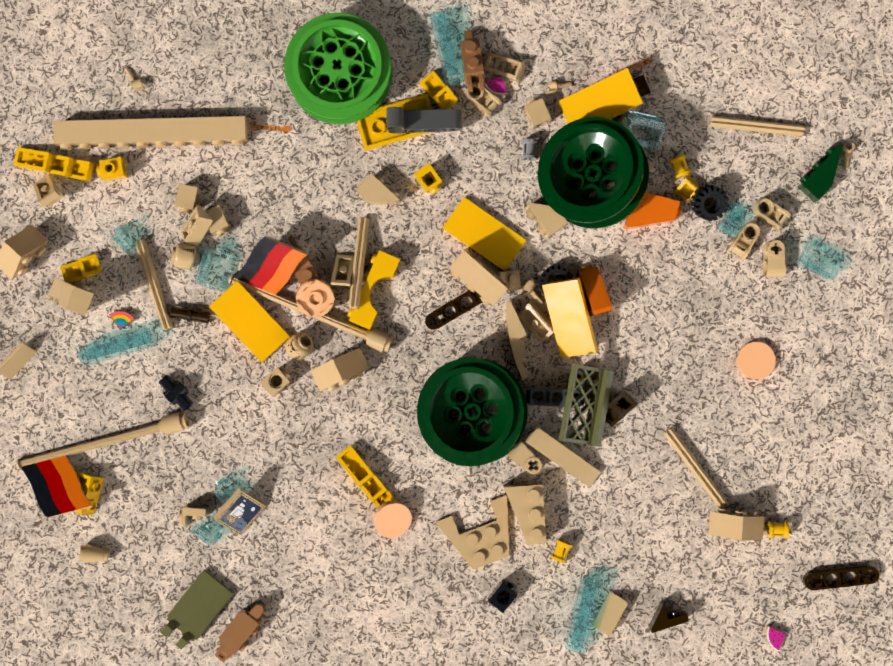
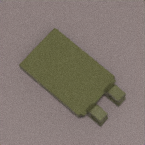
(197, 608)

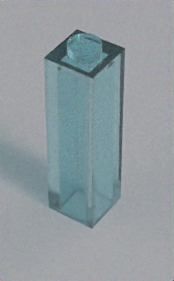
(446, 48)
(116, 347)
(582, 615)

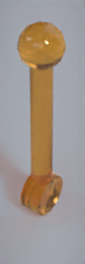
(649, 60)
(285, 129)

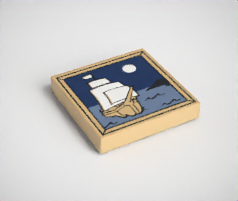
(239, 511)

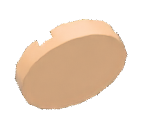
(315, 297)
(756, 360)
(392, 519)

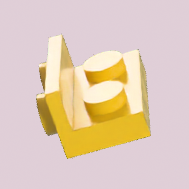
(91, 486)

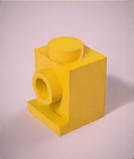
(118, 171)
(425, 173)

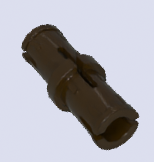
(190, 314)

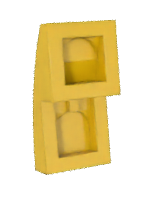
(438, 91)
(81, 269)

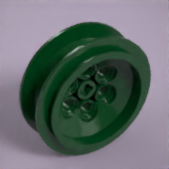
(579, 143)
(446, 434)

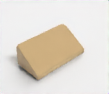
(196, 227)
(536, 321)
(16, 360)
(610, 613)

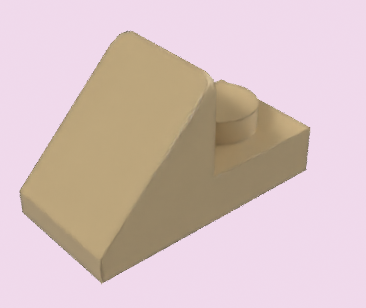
(47, 191)
(342, 270)

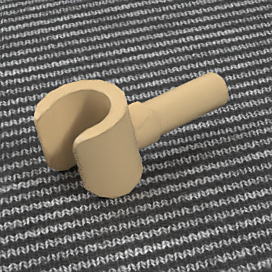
(137, 84)
(554, 86)
(846, 152)
(528, 287)

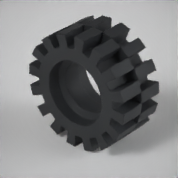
(702, 195)
(552, 271)

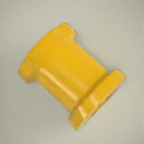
(680, 166)
(778, 529)
(561, 551)

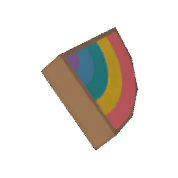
(122, 318)

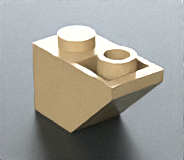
(376, 193)
(547, 219)

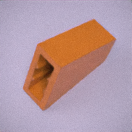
(653, 211)
(595, 290)

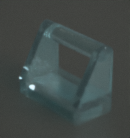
(635, 118)
(205, 266)
(815, 267)

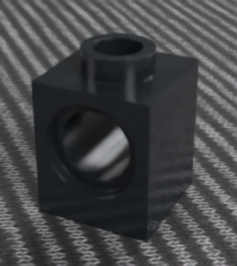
(501, 604)

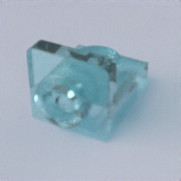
(732, 220)
(124, 242)
(220, 492)
(204, 534)

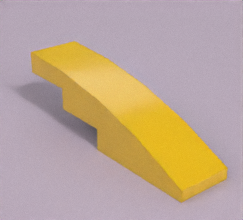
(53, 164)
(364, 476)

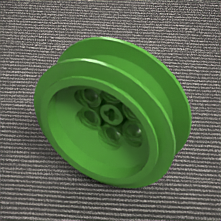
(364, 90)

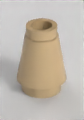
(92, 553)

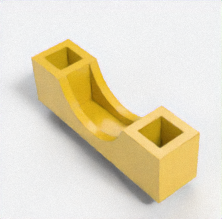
(383, 267)

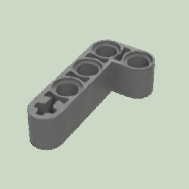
(423, 120)
(547, 394)

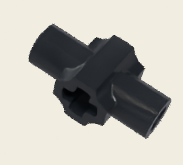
(175, 392)

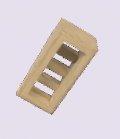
(519, 72)

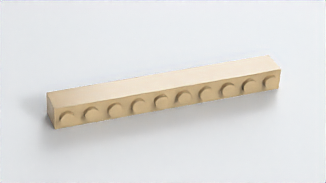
(150, 132)

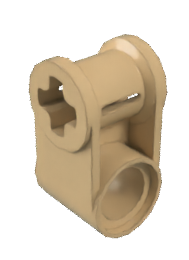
(483, 100)
(774, 214)
(742, 244)
(774, 262)
(522, 455)

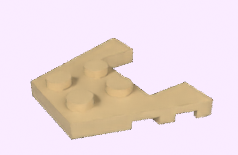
(483, 543)

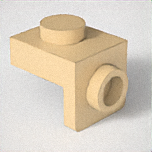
(512, 278)

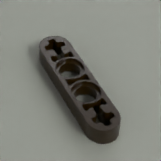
(456, 303)
(840, 578)

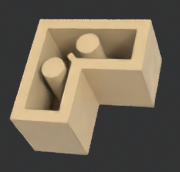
(20, 250)
(340, 370)
(736, 526)

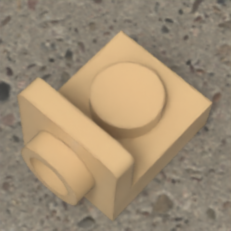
(195, 512)

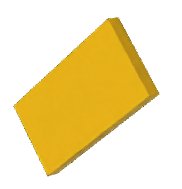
(603, 99)
(374, 127)
(484, 234)
(570, 317)
(249, 321)

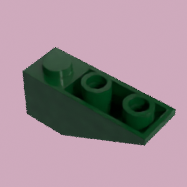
(822, 177)

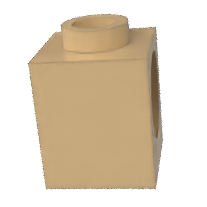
(537, 113)
(187, 198)
(220, 222)
(268, 384)

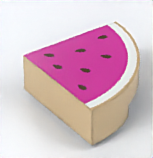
(496, 86)
(774, 637)

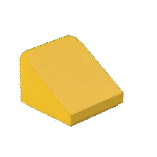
(687, 189)

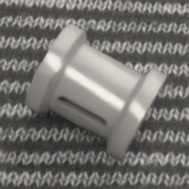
(529, 149)

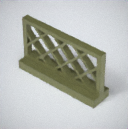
(596, 407)

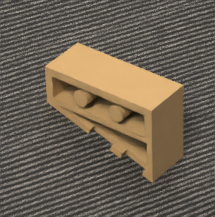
(478, 277)
(71, 296)
(528, 508)

